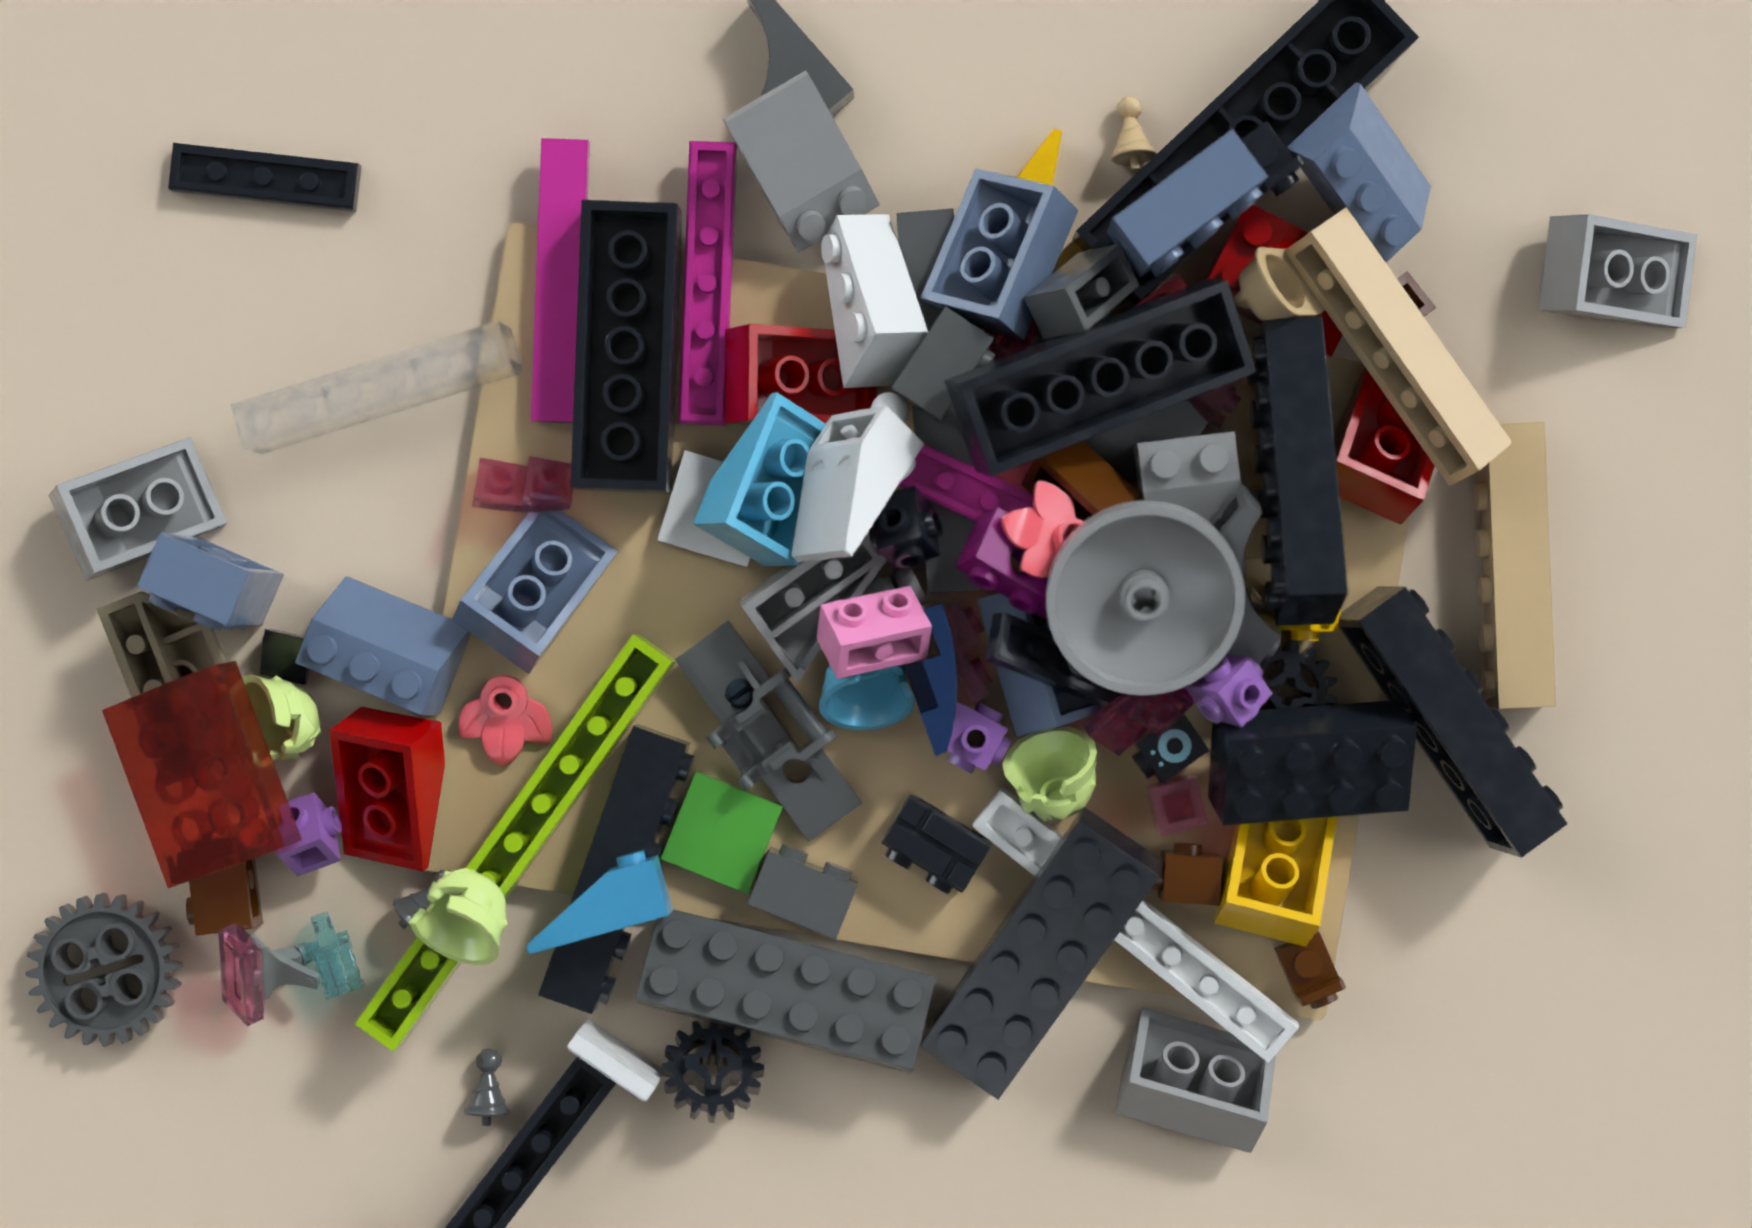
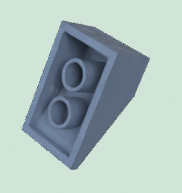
(533, 586)

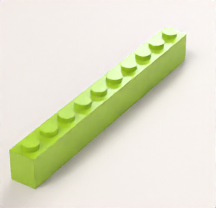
(527, 826)

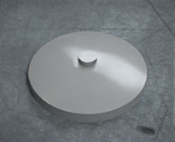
(1145, 597)

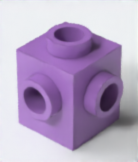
(1231, 691)
(989, 750)
(318, 831)

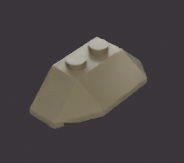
(156, 642)

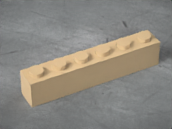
(1398, 347)
(1516, 573)

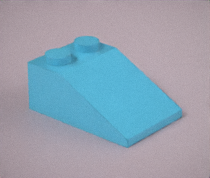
(759, 484)

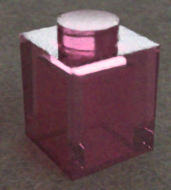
(1176, 804)

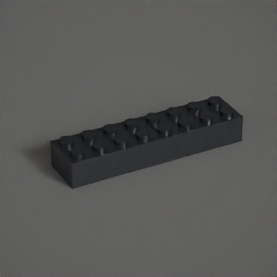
(1285, 86)

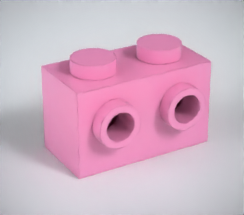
(873, 632)

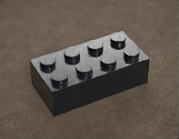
(1313, 763)

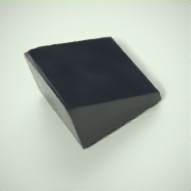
(280, 654)

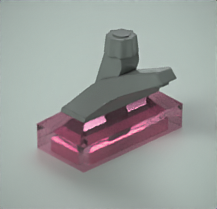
(254, 970)

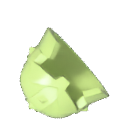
(284, 714)
(1053, 771)
(463, 917)

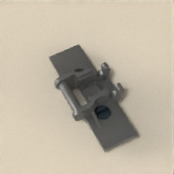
(755, 739)

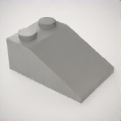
(800, 160)
(1617, 271)
(1189, 472)
(121, 509)

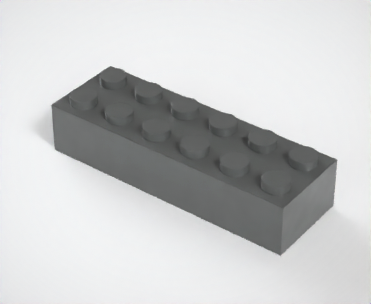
(786, 990)

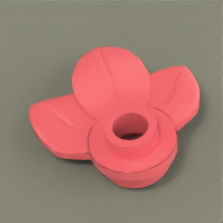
(1041, 528)
(507, 726)

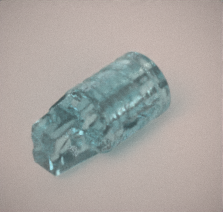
(333, 958)

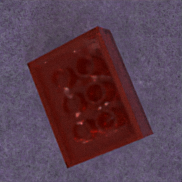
(201, 773)

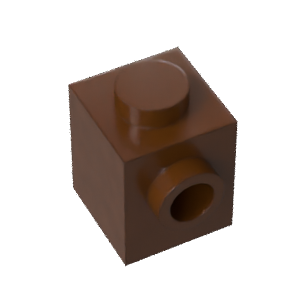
(1190, 875)

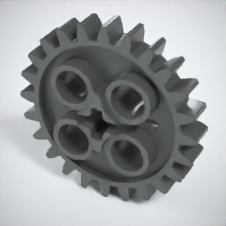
(92, 930)

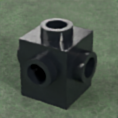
(906, 529)

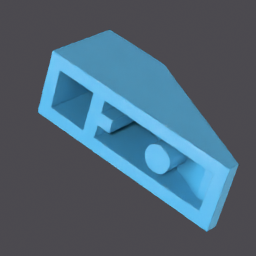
(619, 899)

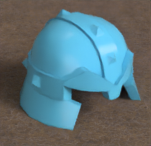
(866, 699)

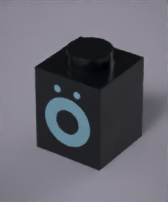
(1169, 752)

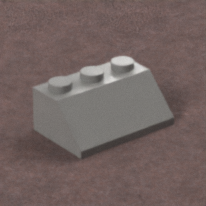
(1195, 1081)

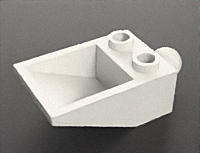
(852, 476)

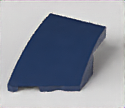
(936, 683)

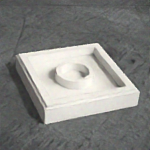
(685, 500)
(615, 1060)

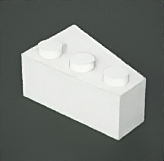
(870, 300)

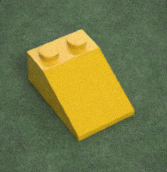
(1277, 878)

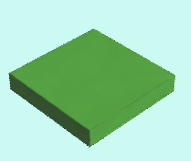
(722, 832)

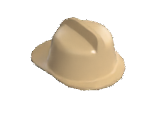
(1275, 287)

